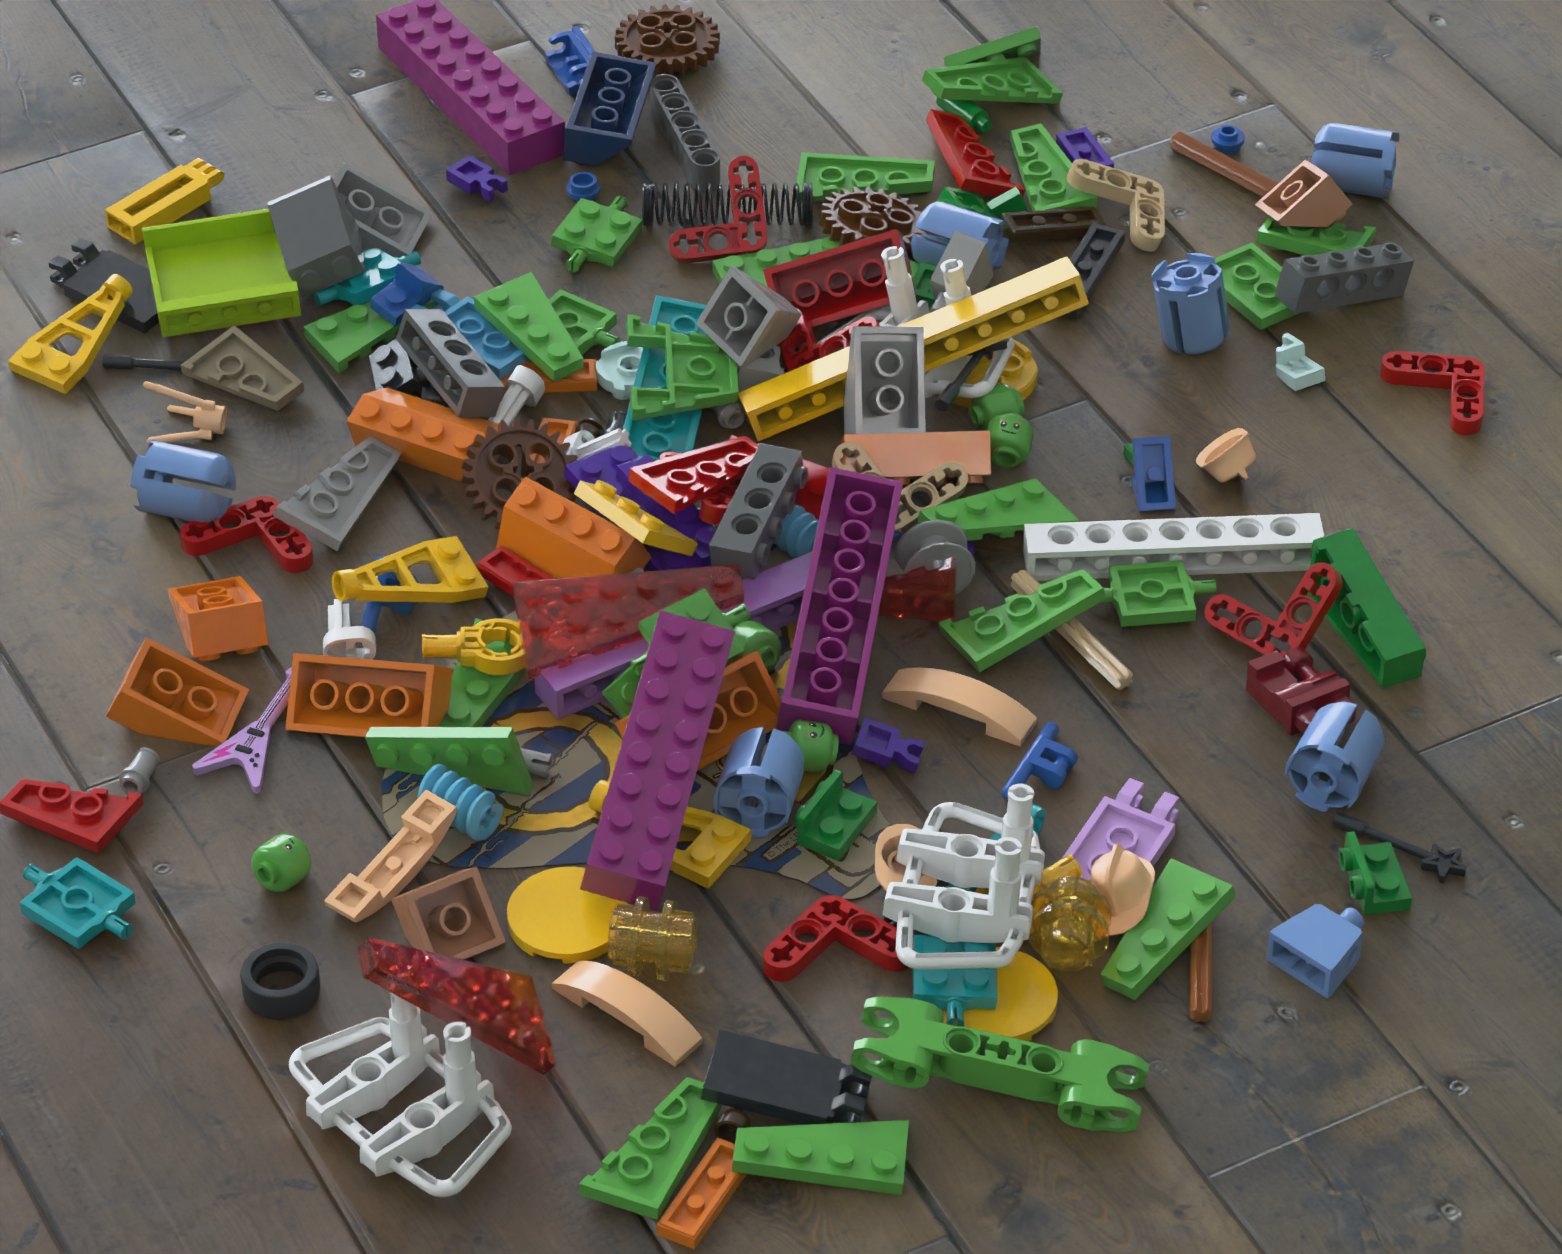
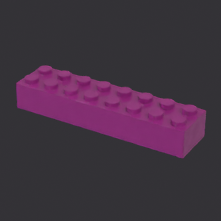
(471, 85)
(841, 602)
(657, 760)

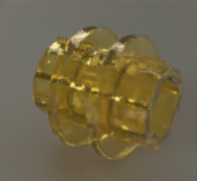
(1070, 923)
(652, 938)

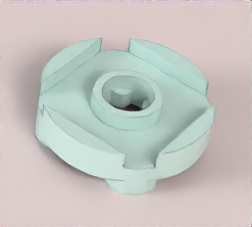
(612, 370)

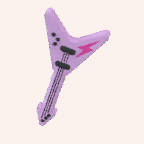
(250, 744)

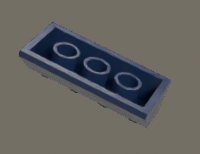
(607, 108)

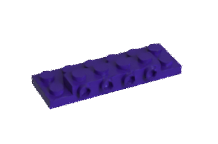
(613, 468)

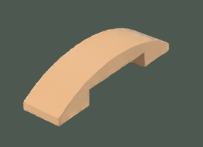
(963, 695)
(398, 861)
(633, 1004)

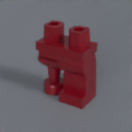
(1293, 703)

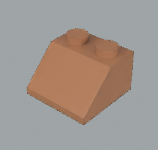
(1305, 199)
(450, 916)

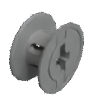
(931, 545)

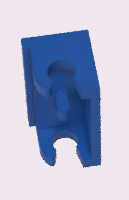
(571, 59)

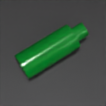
(972, 113)

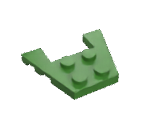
(696, 371)

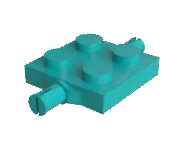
(378, 273)
(77, 902)
(954, 988)

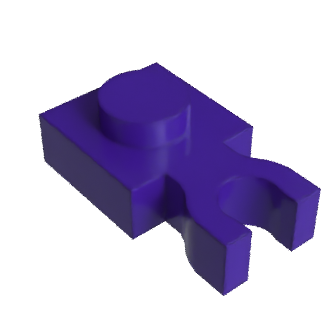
(475, 175)
(882, 744)

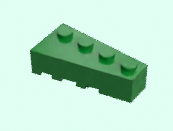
(1367, 612)

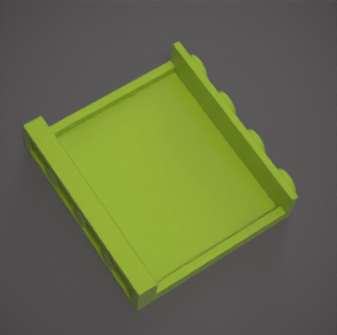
(219, 273)

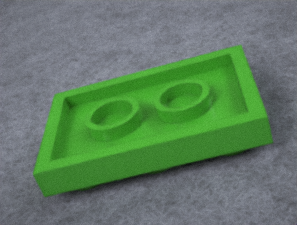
(1251, 283)

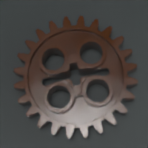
(669, 38)
(867, 214)
(487, 475)

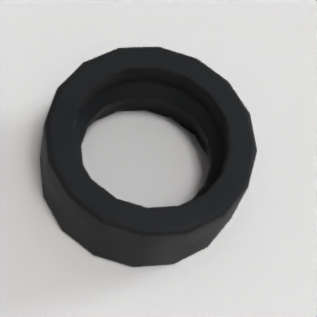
(285, 1002)

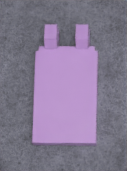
(1124, 824)

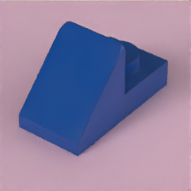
(409, 288)
(1153, 474)

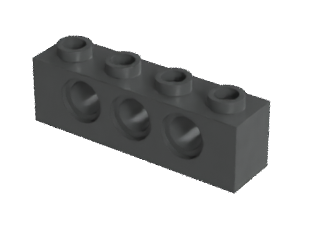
(1344, 277)
(450, 363)
(759, 509)

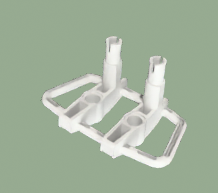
(904, 309)
(954, 915)
(387, 1071)

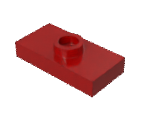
(505, 567)

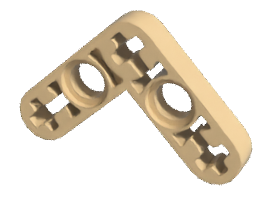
(1134, 190)
(905, 521)

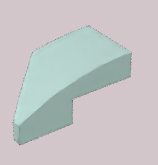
(1296, 368)

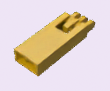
(163, 199)

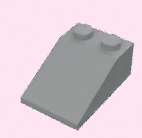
(382, 214)
(885, 381)

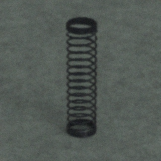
(649, 196)

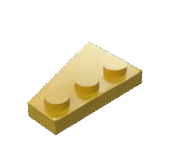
(632, 519)

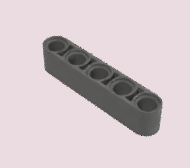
(684, 132)

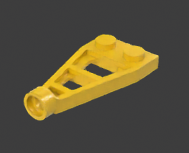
(61, 371)
(446, 558)
(709, 853)

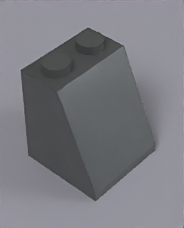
(317, 236)

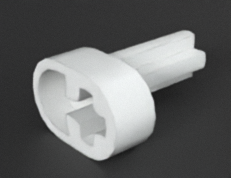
(523, 388)
(584, 443)
(342, 638)

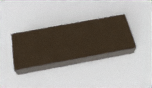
(1050, 224)

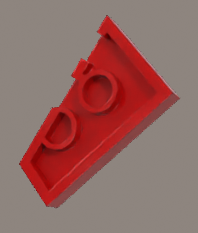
(71, 815)

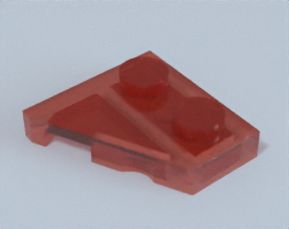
(921, 593)

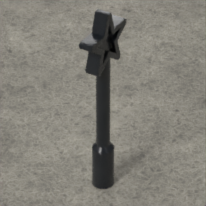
(129, 362)
(953, 389)
(1437, 860)

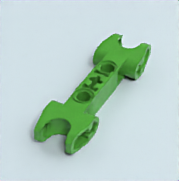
(1074, 1080)

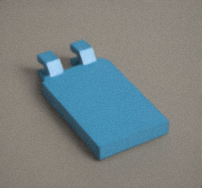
(485, 338)

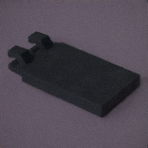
(95, 269)
(784, 1082)

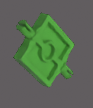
(596, 233)
(585, 321)
(1154, 593)
(701, 608)

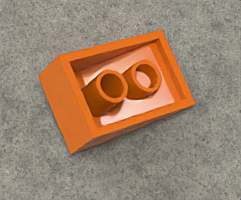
(219, 617)
(176, 698)

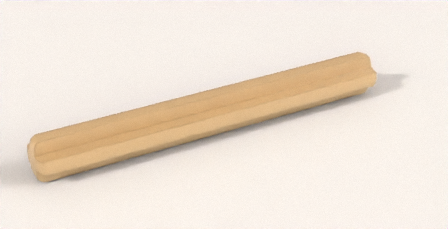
(1081, 638)

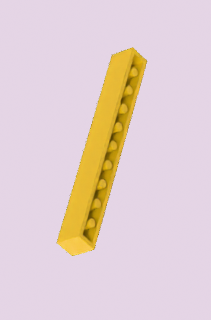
(947, 336)

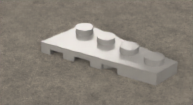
(340, 494)

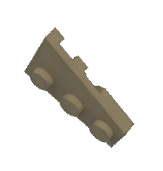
(244, 369)

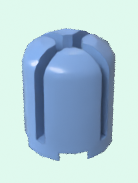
(1357, 158)
(944, 219)
(1191, 304)
(163, 462)
(1320, 753)
(769, 778)

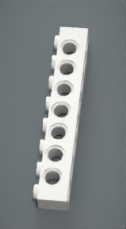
(1202, 543)

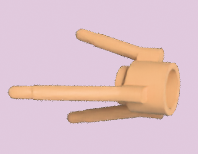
(206, 415)

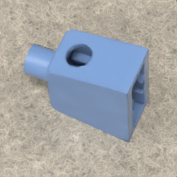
(1318, 947)

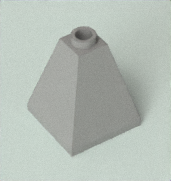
(747, 317)

